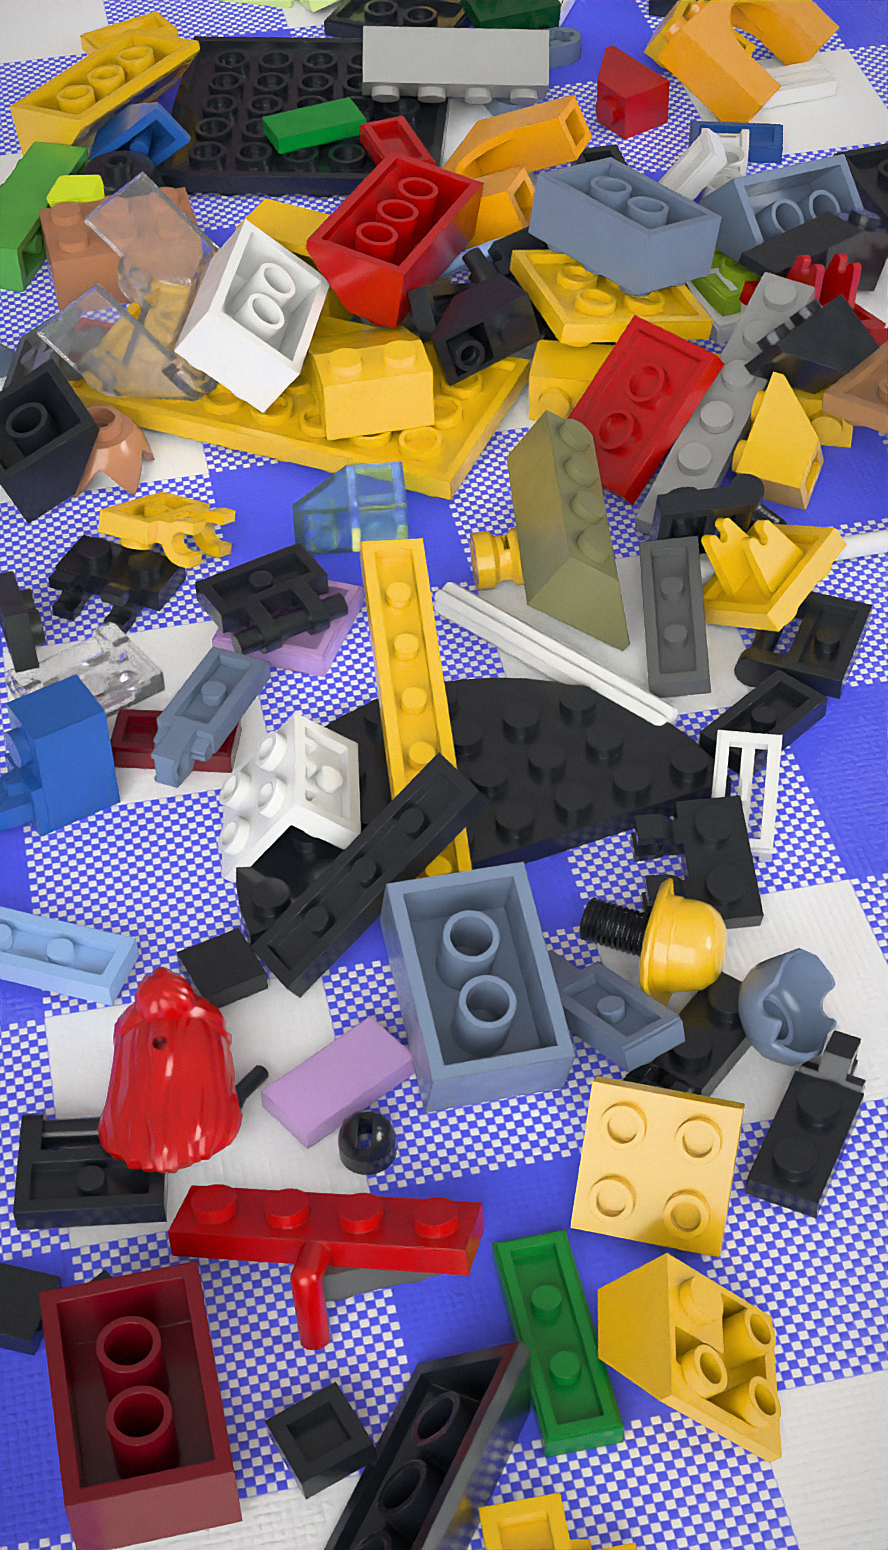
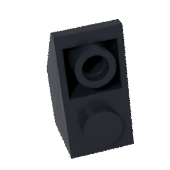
(483, 328)
(819, 348)

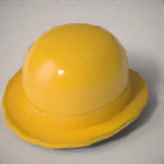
(681, 946)

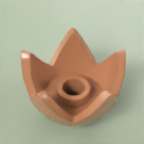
(116, 450)

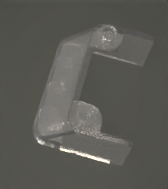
(160, 271)

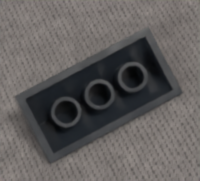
(440, 1453)

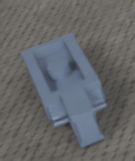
(205, 712)
(614, 1014)

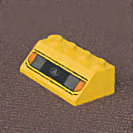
(97, 88)

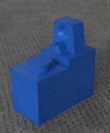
(56, 758)

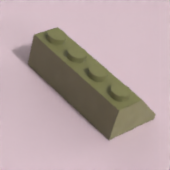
(566, 530)

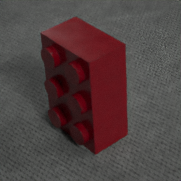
(138, 1409)

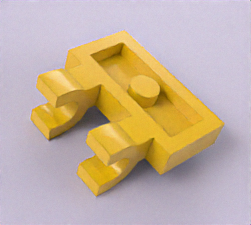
(166, 520)

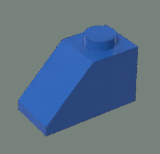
(141, 129)

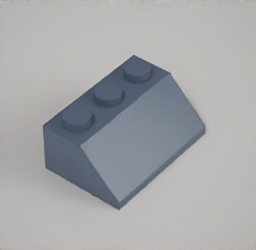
(778, 200)

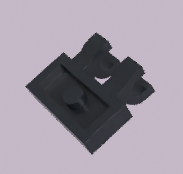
(116, 573)
(713, 855)

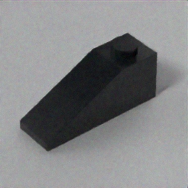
(821, 239)

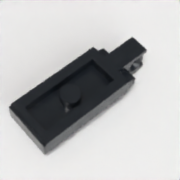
(810, 1130)

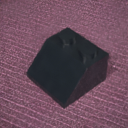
(43, 440)

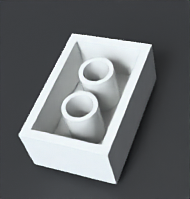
(253, 317)

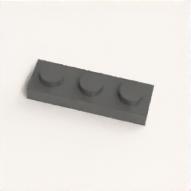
(674, 617)

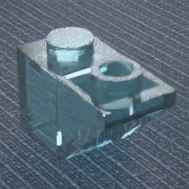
(352, 508)

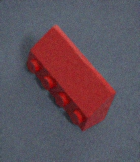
(395, 235)

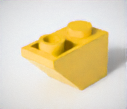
(780, 446)

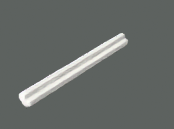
(546, 653)

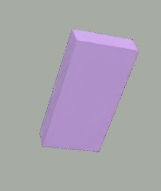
(338, 1082)

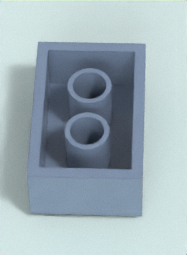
(624, 225)
(475, 987)

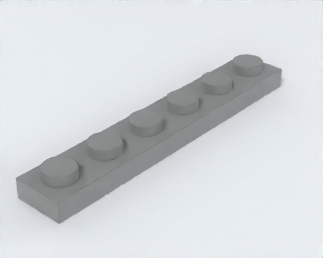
(724, 414)

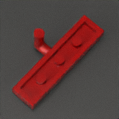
(324, 1232)

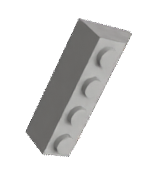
(455, 64)

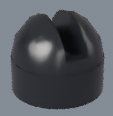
(383, 1143)

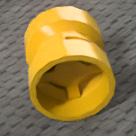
(495, 559)

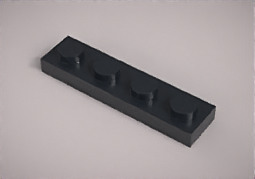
(352, 888)

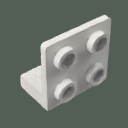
(295, 779)

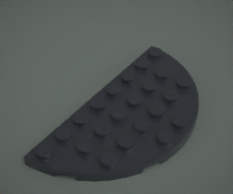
(546, 756)

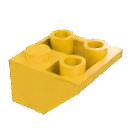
(694, 1350)

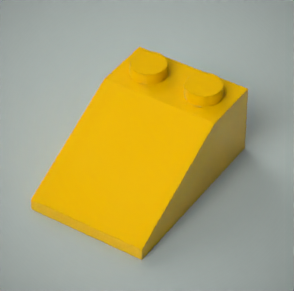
(370, 382)

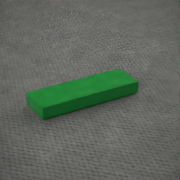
(552, 1319)

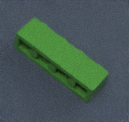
(20, 200)

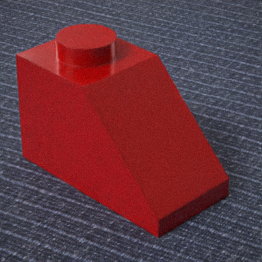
(630, 95)

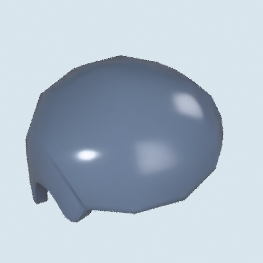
(784, 1007)

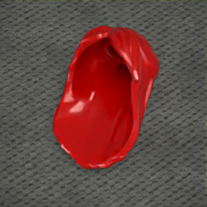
(169, 1079)

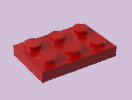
(642, 403)

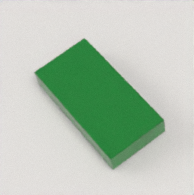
(313, 125)

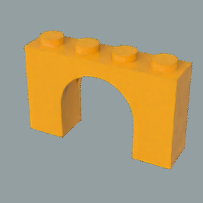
(719, 70)
(509, 147)

